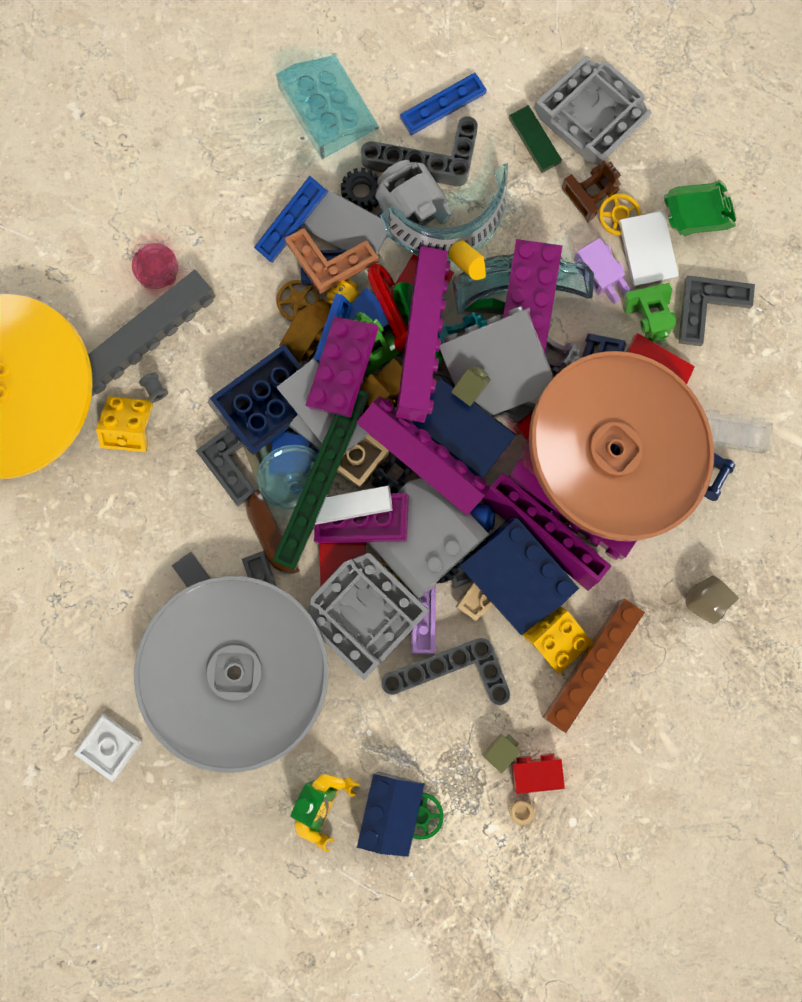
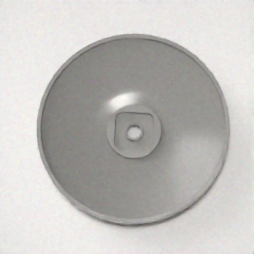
(187, 685)

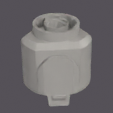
(412, 193)

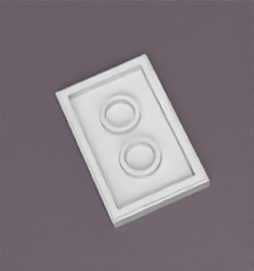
(648, 248)

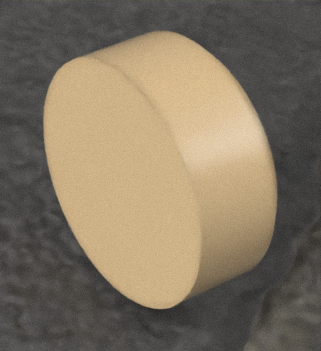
(521, 812)

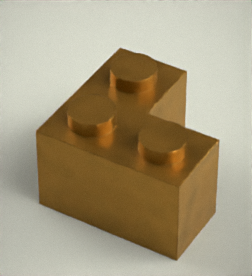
(306, 330)
(385, 383)

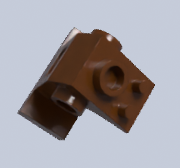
(606, 179)

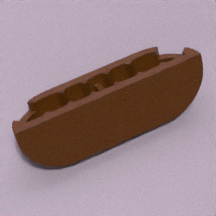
(266, 529)

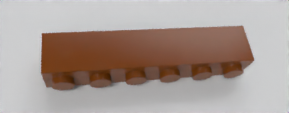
(593, 665)

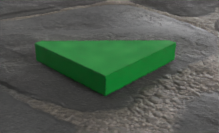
(489, 305)

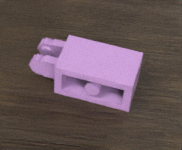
(605, 268)

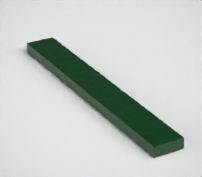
(318, 485)

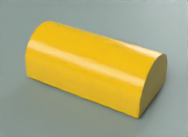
(468, 260)

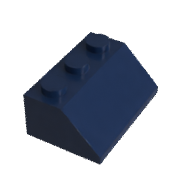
(390, 815)

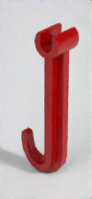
(387, 303)

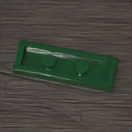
(535, 139)

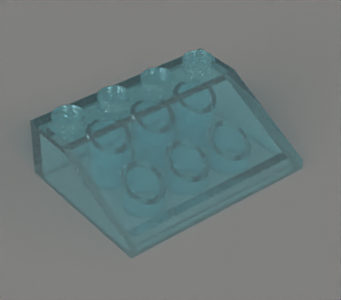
(326, 104)

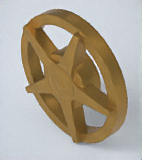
(297, 299)

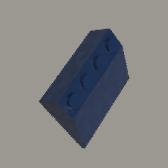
(253, 404)
(465, 430)
(518, 575)

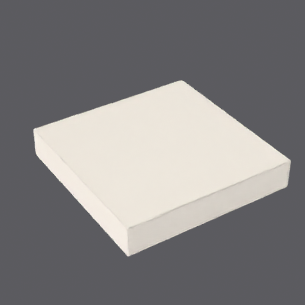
(108, 747)

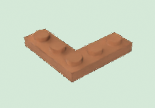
(329, 273)

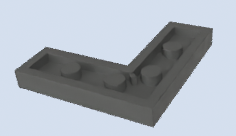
(699, 292)
(216, 456)

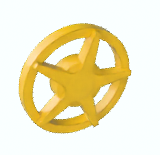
(619, 212)

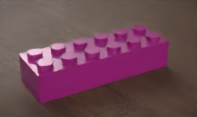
(534, 283)

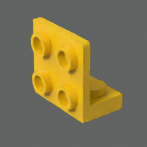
(124, 424)
(558, 639)

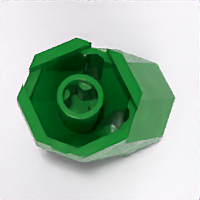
(700, 208)

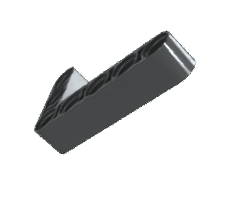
(448, 163)
(449, 666)

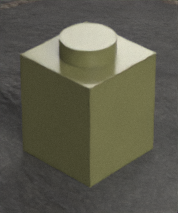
(471, 385)
(502, 752)

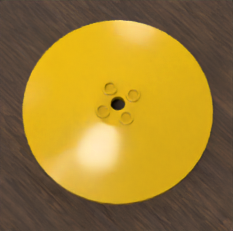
(41, 385)

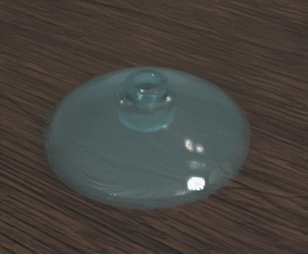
(282, 469)

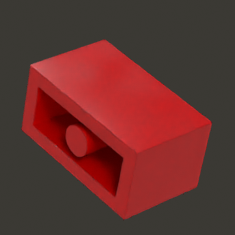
(537, 774)

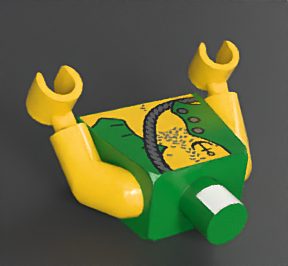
(314, 806)

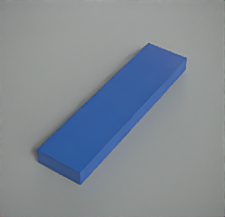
(443, 103)
(291, 218)

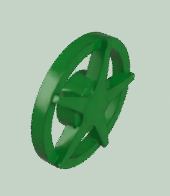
(424, 817)

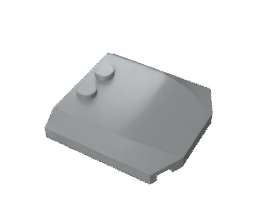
(593, 109)
(435, 538)
(364, 613)

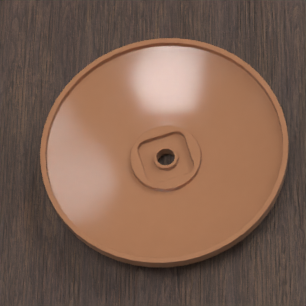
(660, 437)

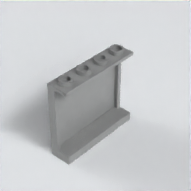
(508, 353)

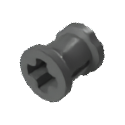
(153, 387)

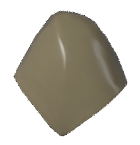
(710, 599)

